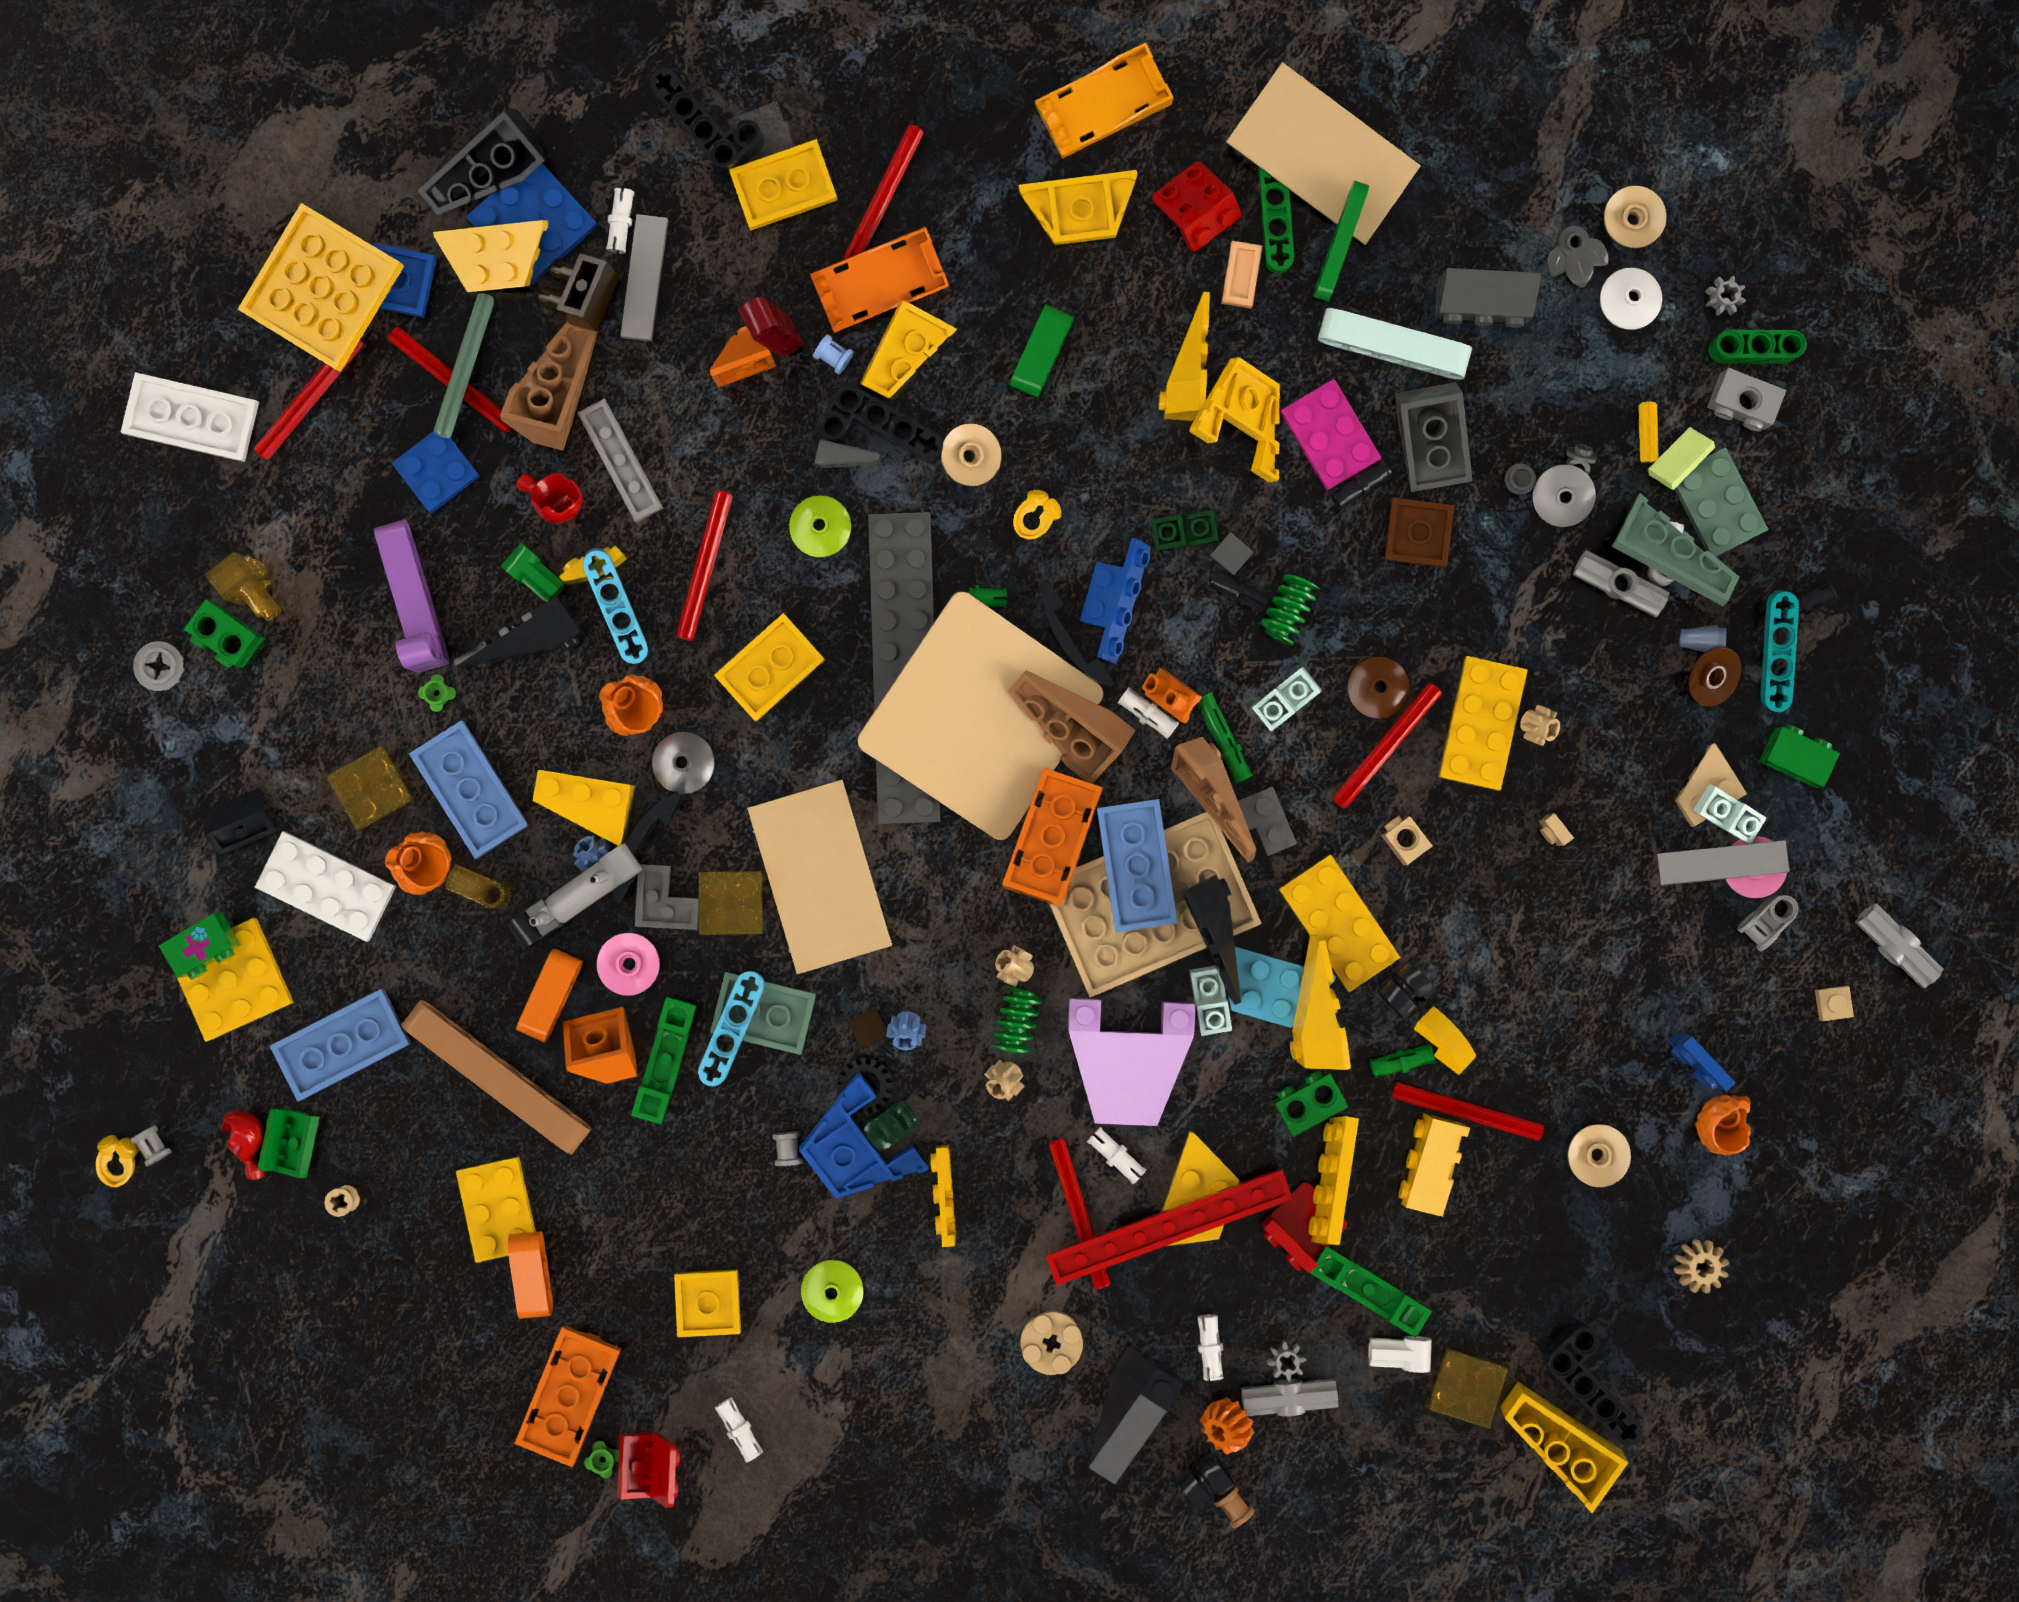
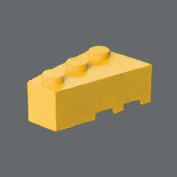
(589, 802)
(1432, 1164)

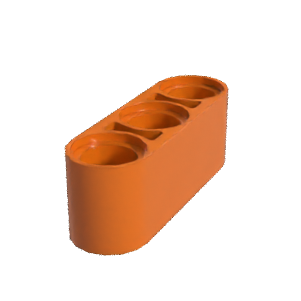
(549, 995)
(530, 1275)

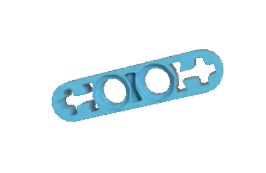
(612, 607)
(727, 1026)

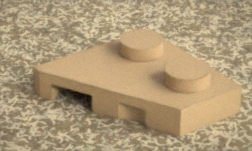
(1711, 770)

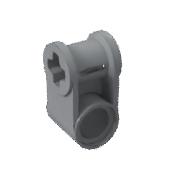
(1767, 921)

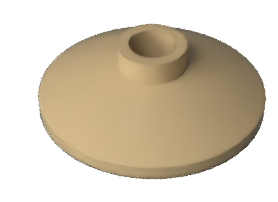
(1647, 209)
(981, 445)
(1614, 1158)

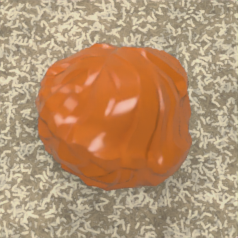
(631, 704)
(419, 862)
(1724, 1125)

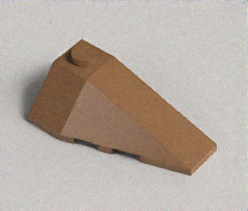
(549, 393)
(1079, 728)
(1205, 777)

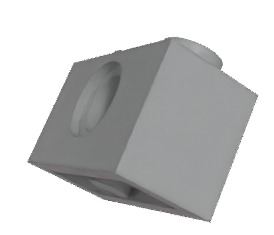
(1763, 396)

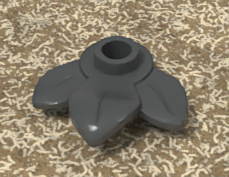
(1576, 261)

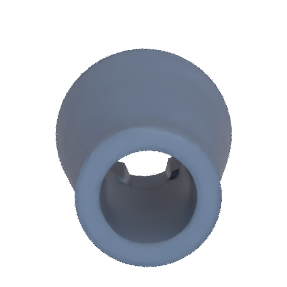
(1703, 638)

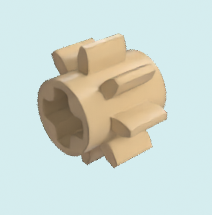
(1540, 725)
(1014, 966)
(1004, 1080)

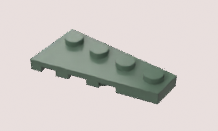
(1660, 545)

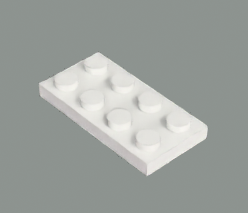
(189, 417)
(325, 886)

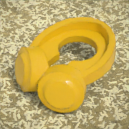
(1051, 512)
(125, 1150)

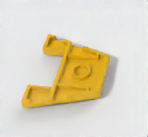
(1249, 403)

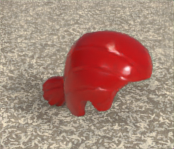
(553, 497)
(245, 1140)

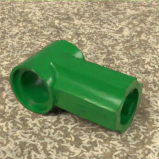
(528, 569)

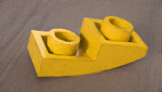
(575, 572)
(1451, 1044)

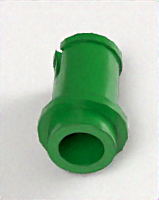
(987, 595)

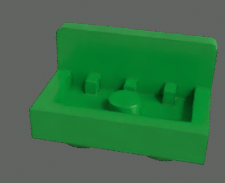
(288, 1142)

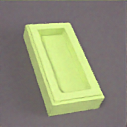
(1681, 458)

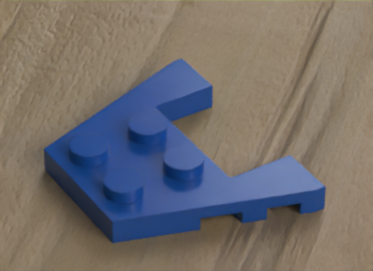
(843, 1153)

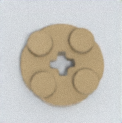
(1043, 1326)

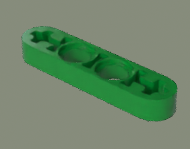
(1276, 212)
(1341, 240)

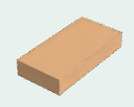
(1241, 274)

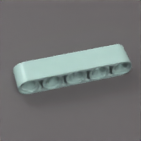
(1394, 343)

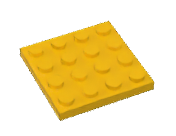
(321, 287)

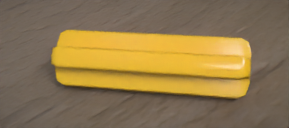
(1648, 432)

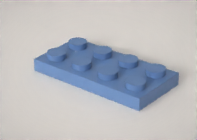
(469, 789)
(1137, 865)
(340, 1044)

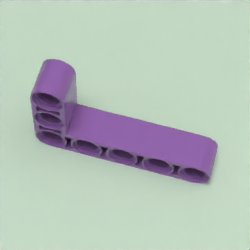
(423, 640)

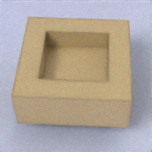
(1554, 830)
(1834, 1003)

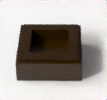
(868, 1028)

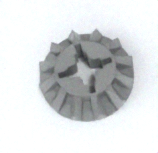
(151, 654)

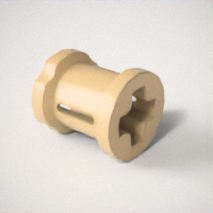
(351, 1197)

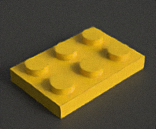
(783, 184)
(769, 667)
(494, 1206)

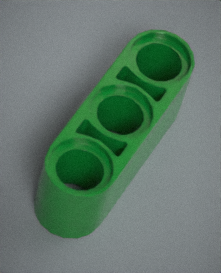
(1770, 339)
(1041, 350)

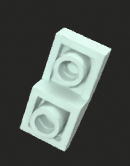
(1287, 699)
(1729, 814)
(1210, 1001)

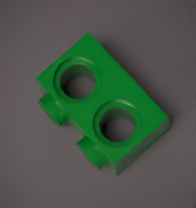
(226, 630)
(1313, 1111)

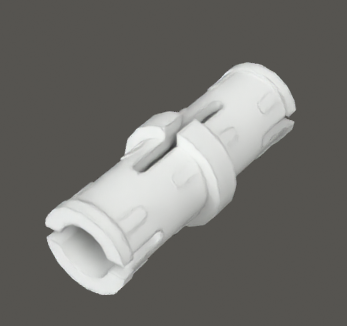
(620, 220)
(1148, 713)
(1116, 1155)
(1210, 1347)
(738, 1429)

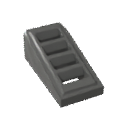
(838, 455)

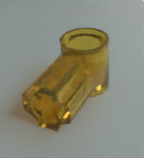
(476, 887)

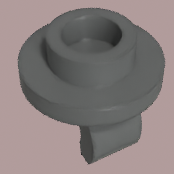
(1582, 455)

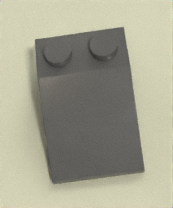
(1434, 436)

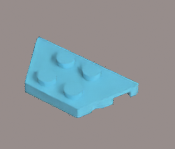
(1267, 987)

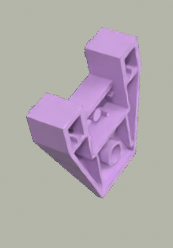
(1129, 1072)

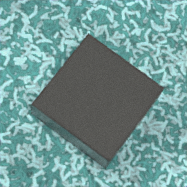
(1231, 554)

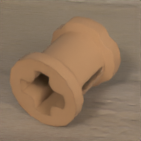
(1234, 1507)

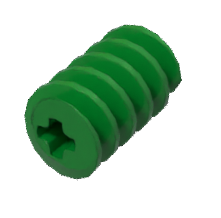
(1288, 608)
(1017, 1020)

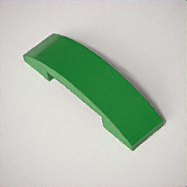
(664, 1060)
(1371, 1291)

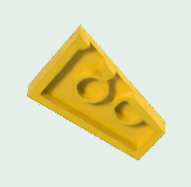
(903, 348)
(944, 1195)

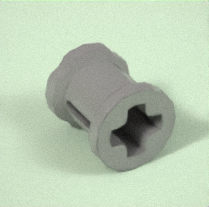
(156, 1143)
(787, 1148)

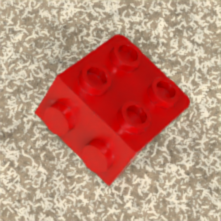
(1198, 205)
(1290, 1228)
(647, 1467)

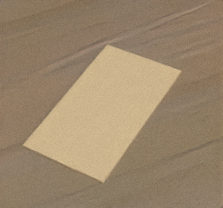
(1321, 150)
(819, 876)

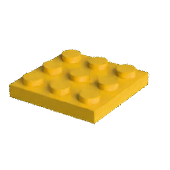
(238, 988)

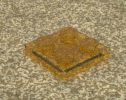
(369, 788)
(730, 903)
(1468, 1388)

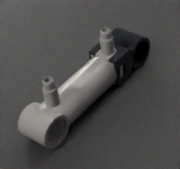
(575, 896)

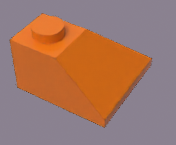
(741, 359)
(600, 1046)

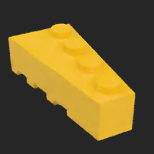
(1568, 1447)

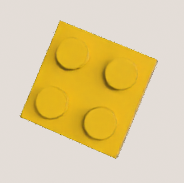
(707, 1303)

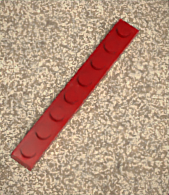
(1169, 1226)

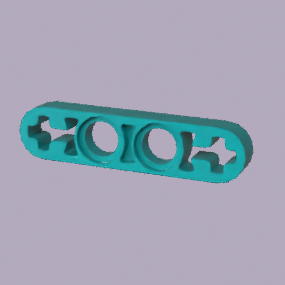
(1774, 651)

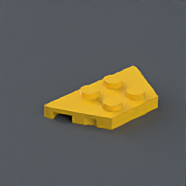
(1080, 206)
(494, 254)
(1196, 1176)

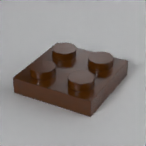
(1419, 532)

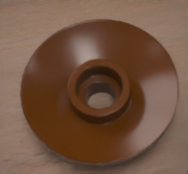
(1715, 676)
(1362, 687)

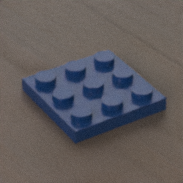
(535, 200)

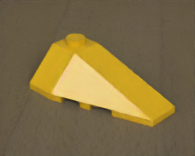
(1188, 380)
(1316, 1032)

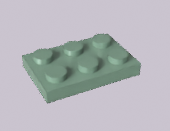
(1720, 504)
(780, 1016)

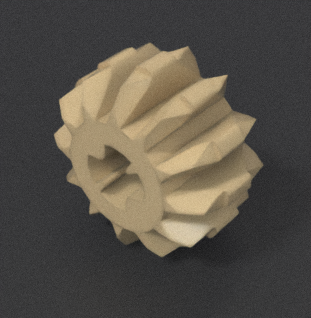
(1701, 1254)

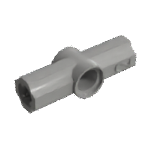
(1638, 592)
(1899, 945)
(1289, 1397)

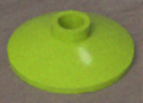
(822, 542)
(834, 1275)

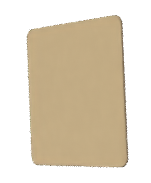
(958, 726)

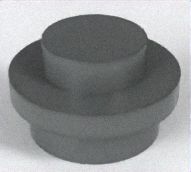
(1520, 479)

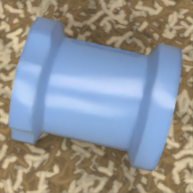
(833, 354)

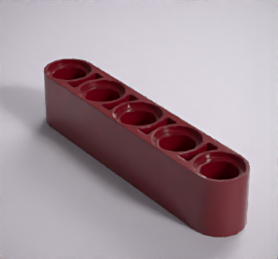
(770, 326)

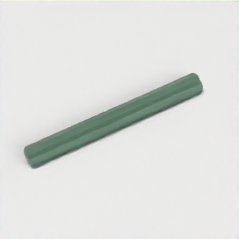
(464, 365)

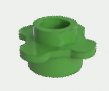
(427, 692)
(603, 1468)

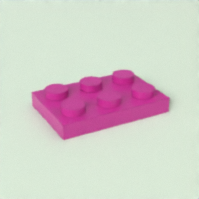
(1330, 435)

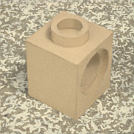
(1418, 845)

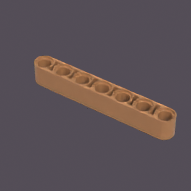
(496, 1077)

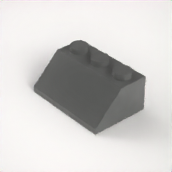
(1487, 296)

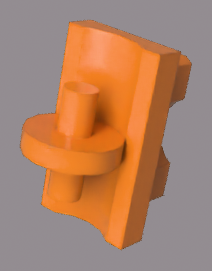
(1171, 694)

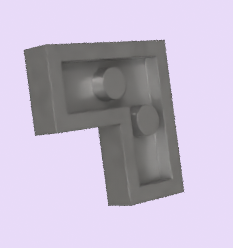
(1267, 816)
(655, 906)

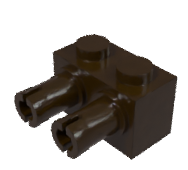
(586, 293)

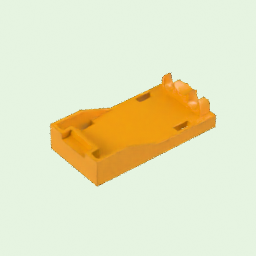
(1104, 101)

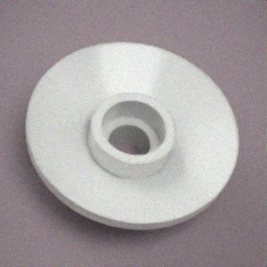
(1620, 308)

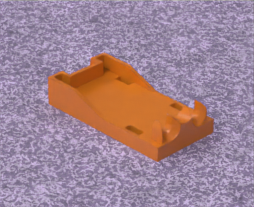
(879, 279)
(1052, 837)
(568, 1396)

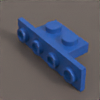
(1113, 597)

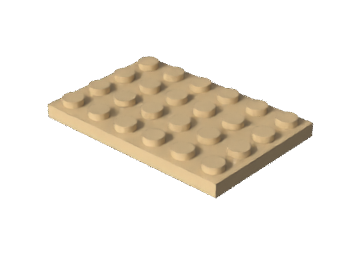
(1110, 958)

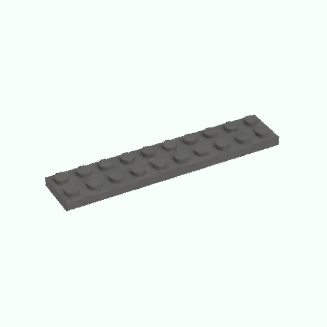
(900, 620)

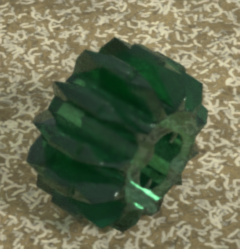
(890, 1125)

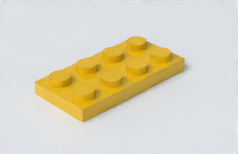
(1482, 723)
(1335, 912)
(1334, 1183)

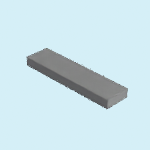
(644, 278)
(620, 460)
(1723, 863)

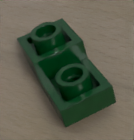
(1185, 530)

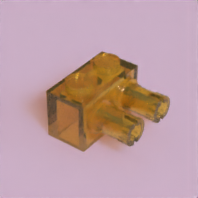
(244, 581)

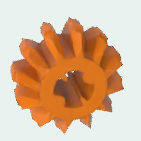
(1227, 1425)

